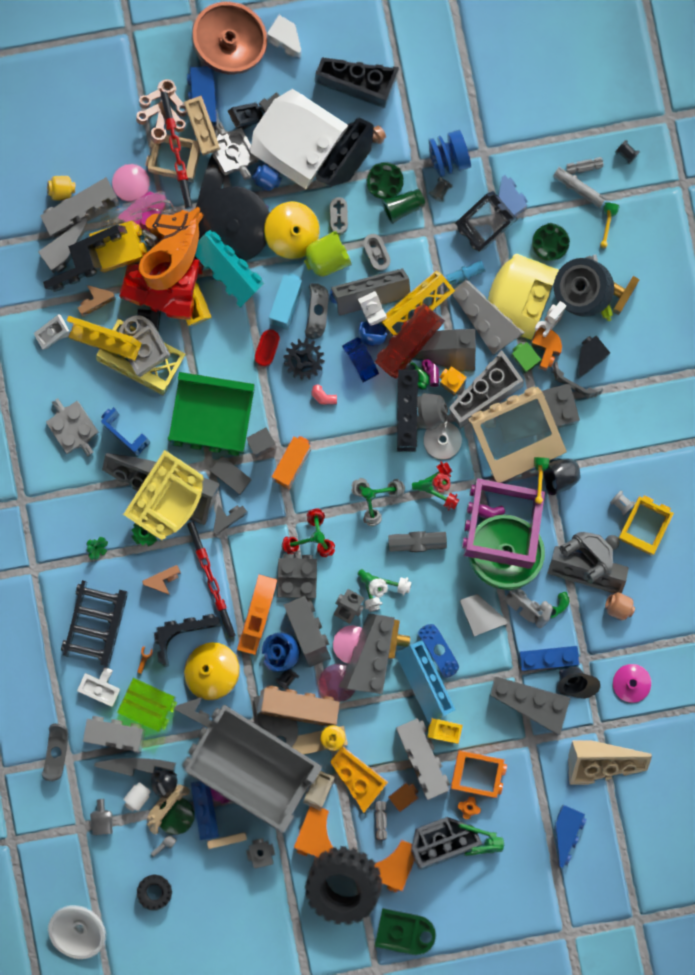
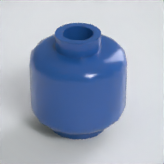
(266, 177)

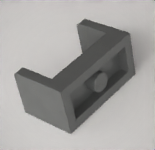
(261, 443)

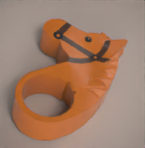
(178, 246)

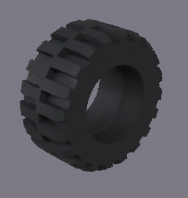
(339, 907)

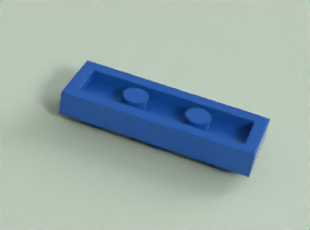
(549, 658)
(204, 810)

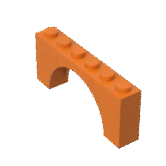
(315, 840)

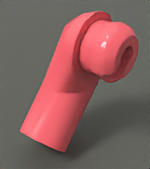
(321, 397)

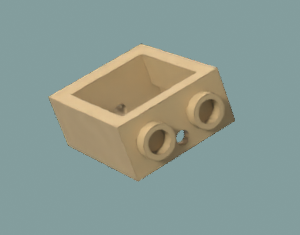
(192, 163)

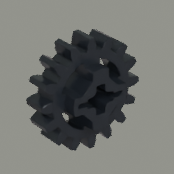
(300, 366)

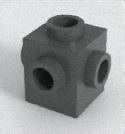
(349, 606)
(260, 861)

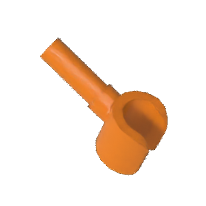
(144, 659)

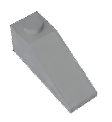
(57, 252)

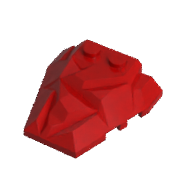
(174, 301)

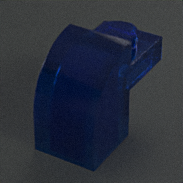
(360, 359)

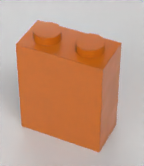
(292, 462)

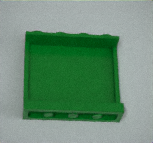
(211, 413)

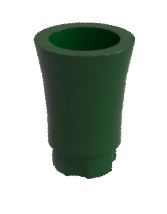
(403, 205)

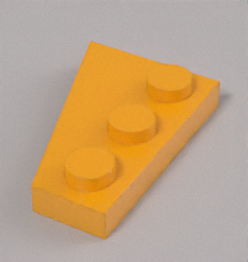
(358, 777)

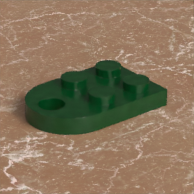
(402, 932)

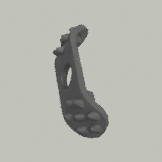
(317, 323)
(559, 376)
(54, 766)

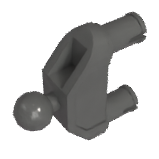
(596, 550)

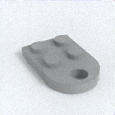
(152, 349)

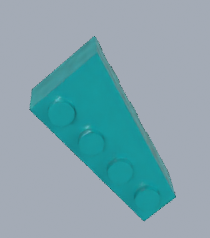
(228, 267)

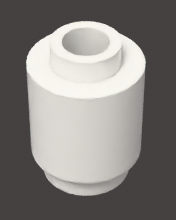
(137, 797)

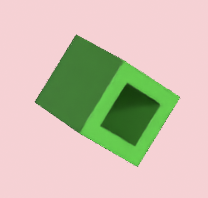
(525, 357)

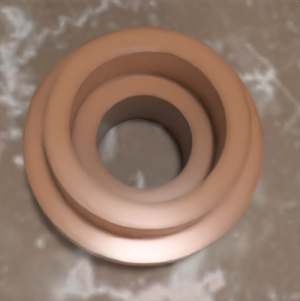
(378, 135)

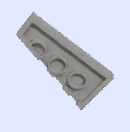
(486, 318)

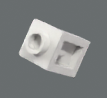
(372, 308)

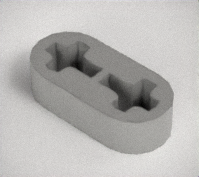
(344, 215)

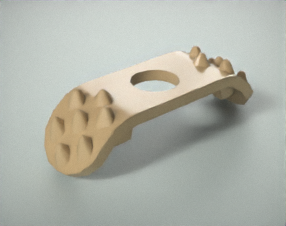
(156, 814)

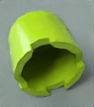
(327, 255)

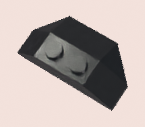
(347, 154)
(442, 842)

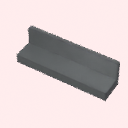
(388, 286)
(577, 564)

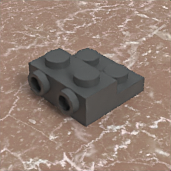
(297, 576)

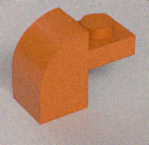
(550, 344)

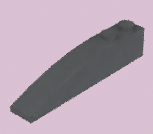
(136, 470)

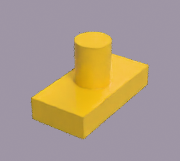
(444, 730)

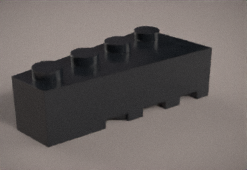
(358, 79)

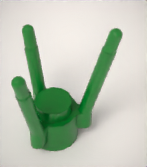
(491, 844)

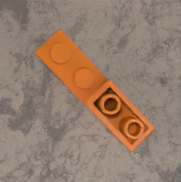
(257, 614)

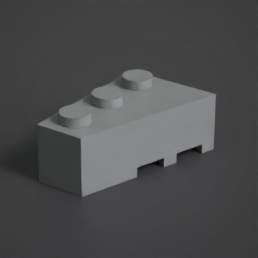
(114, 734)

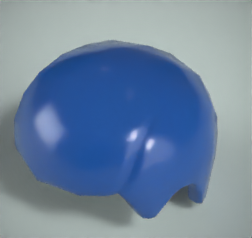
(372, 335)

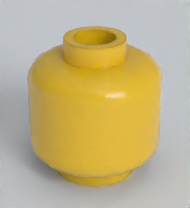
(60, 187)
(330, 745)

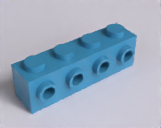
(423, 679)

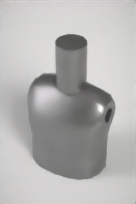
(101, 819)

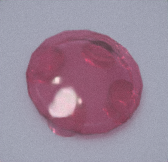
(330, 681)

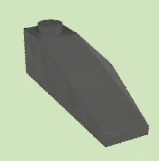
(451, 348)

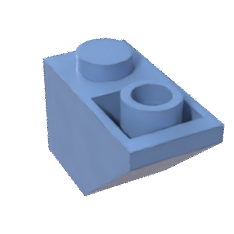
(511, 198)

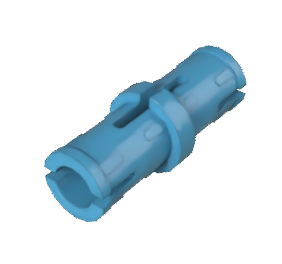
(465, 273)

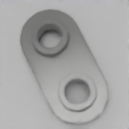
(377, 252)

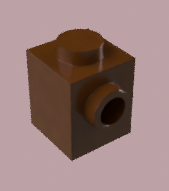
(404, 796)

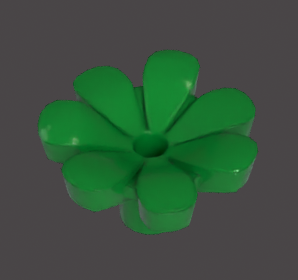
(96, 547)

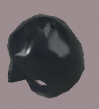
(565, 472)

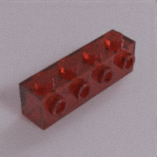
(409, 340)

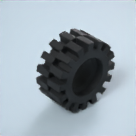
(154, 880)

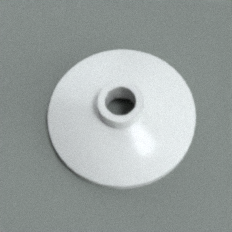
(443, 450)

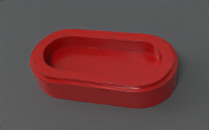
(267, 348)

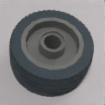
(570, 283)

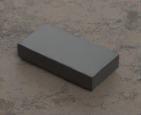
(231, 475)

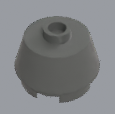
(431, 411)

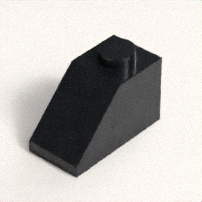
(591, 355)

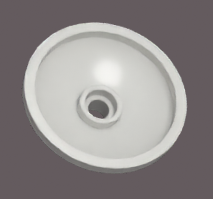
(72, 938)

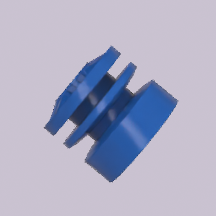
(449, 153)

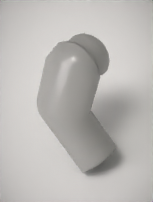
(545, 616)

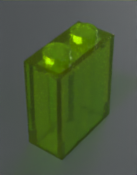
(147, 705)

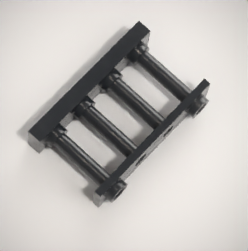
(407, 410)
(109, 637)

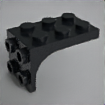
(171, 629)

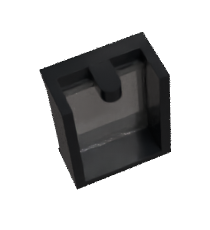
(485, 221)

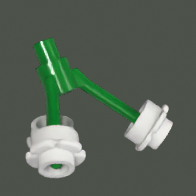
(377, 587)

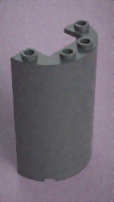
(251, 767)

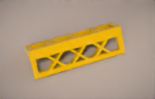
(416, 297)
(104, 338)

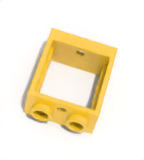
(638, 543)

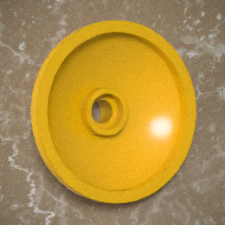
(280, 233)
(222, 671)

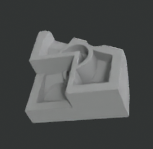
(481, 615)

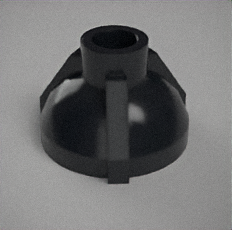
(163, 782)

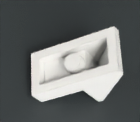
(52, 332)

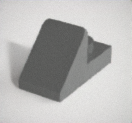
(223, 521)
(189, 709)

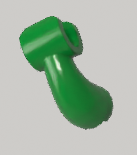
(423, 379)
(563, 604)

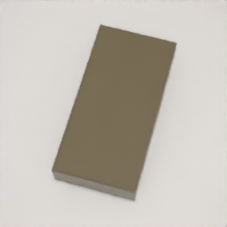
(319, 790)

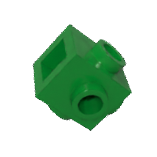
(138, 537)

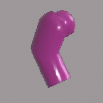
(432, 371)
(487, 512)

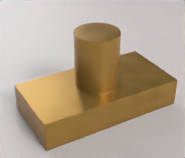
(624, 294)
(397, 640)

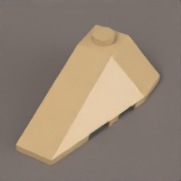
(598, 760)

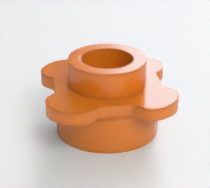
(474, 809)

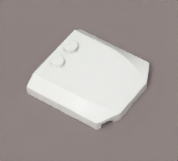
(296, 137)

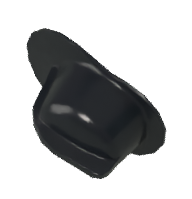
(577, 683)

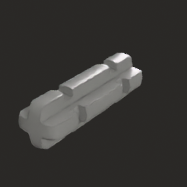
(585, 165)
(381, 822)

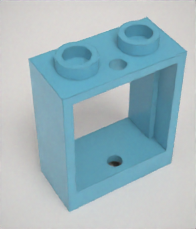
(286, 301)

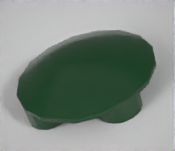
(385, 180)
(550, 242)
(178, 818)

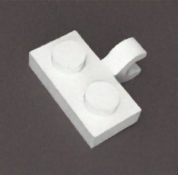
(554, 315)
(99, 688)

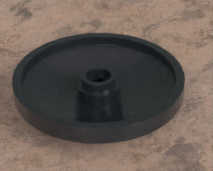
(237, 218)

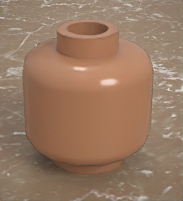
(620, 606)

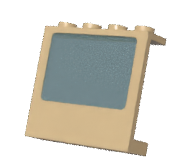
(517, 433)

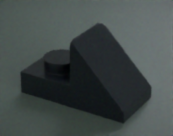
(245, 115)

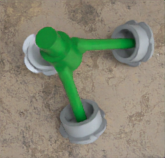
(362, 489)

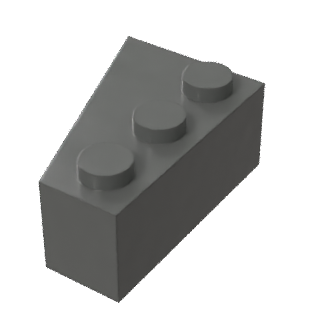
(308, 630)

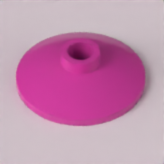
(624, 690)

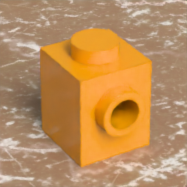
(452, 380)

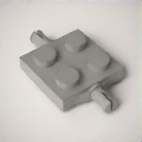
(234, 152)
(72, 427)

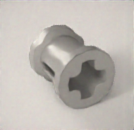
(618, 504)

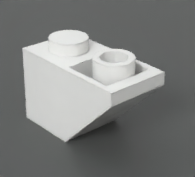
(284, 34)

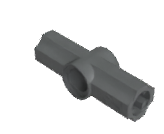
(417, 541)

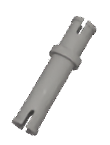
(576, 185)

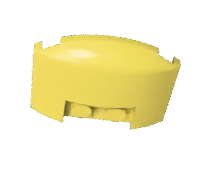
(522, 291)
(166, 497)

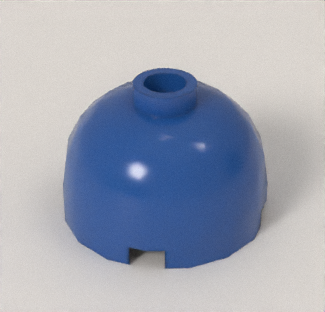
(280, 652)

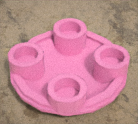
(130, 182)
(345, 641)

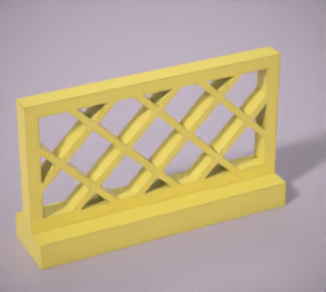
(149, 380)

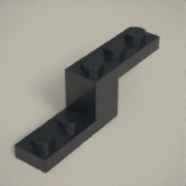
(85, 258)

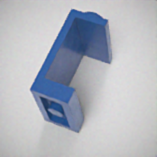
(137, 446)

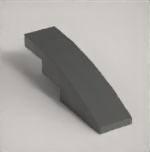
(128, 765)

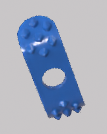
(447, 662)

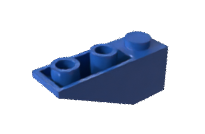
(567, 826)

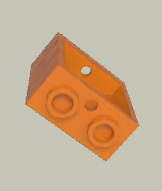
(501, 770)

